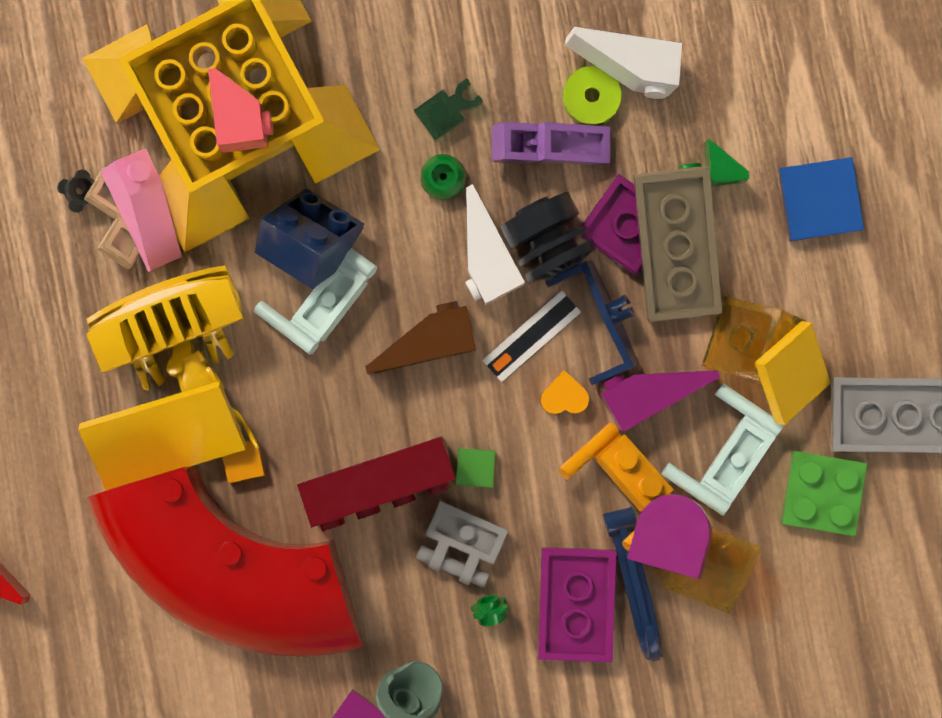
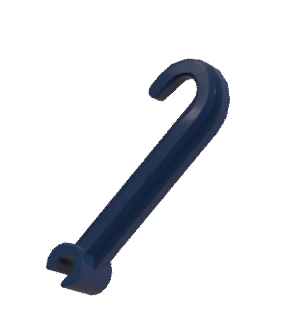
(619, 526)

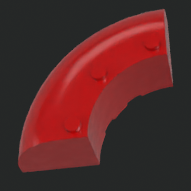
(224, 576)

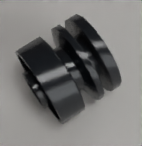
(546, 233)

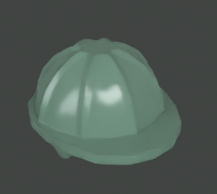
(410, 692)

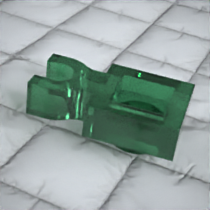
(442, 112)

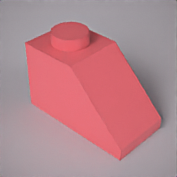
(237, 116)

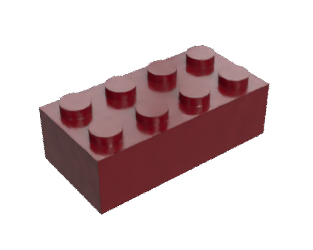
(376, 482)

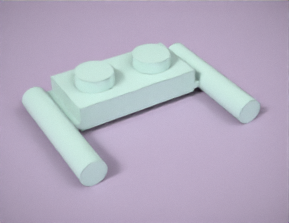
(324, 305)
(735, 459)

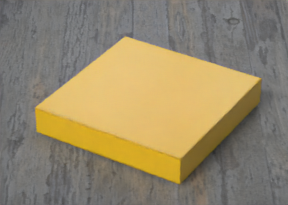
(793, 372)

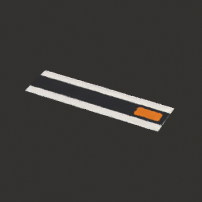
(531, 336)

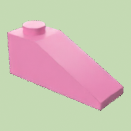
(143, 207)

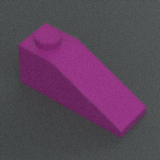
(643, 395)

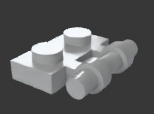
(466, 533)

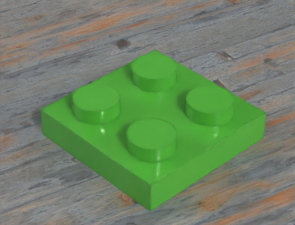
(823, 493)

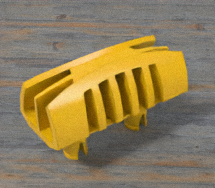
(163, 318)

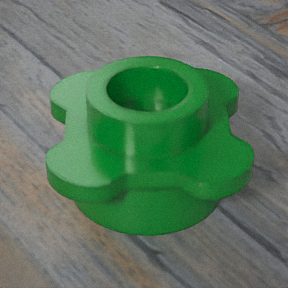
(490, 610)

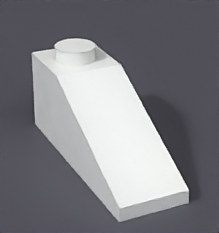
(634, 61)
(489, 261)

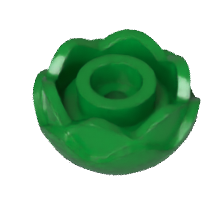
(440, 188)

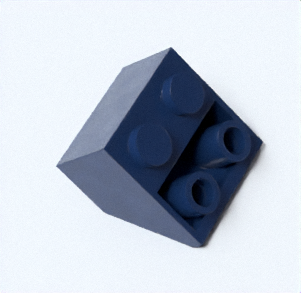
(307, 237)

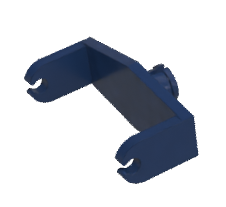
(610, 312)

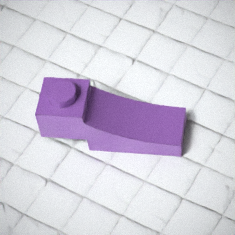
(550, 143)

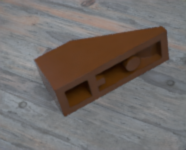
(434, 338)

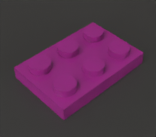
(576, 604)

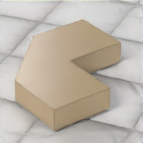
(117, 242)

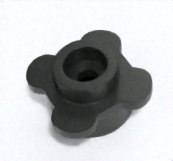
(68, 188)

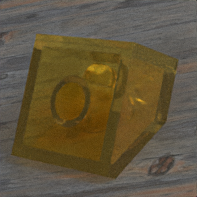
(745, 335)

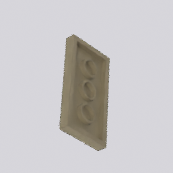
(678, 243)

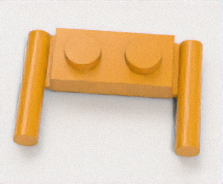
(623, 465)

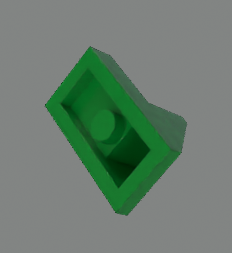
(723, 168)

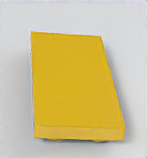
(162, 435)

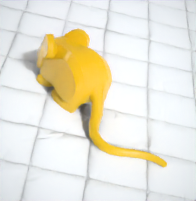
(193, 372)

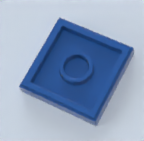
(820, 199)

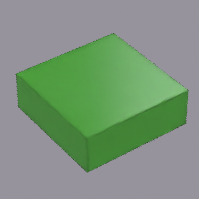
(475, 467)

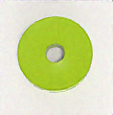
(579, 107)

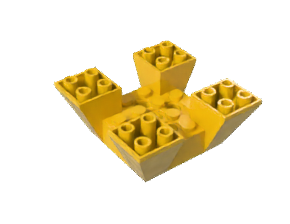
(165, 77)

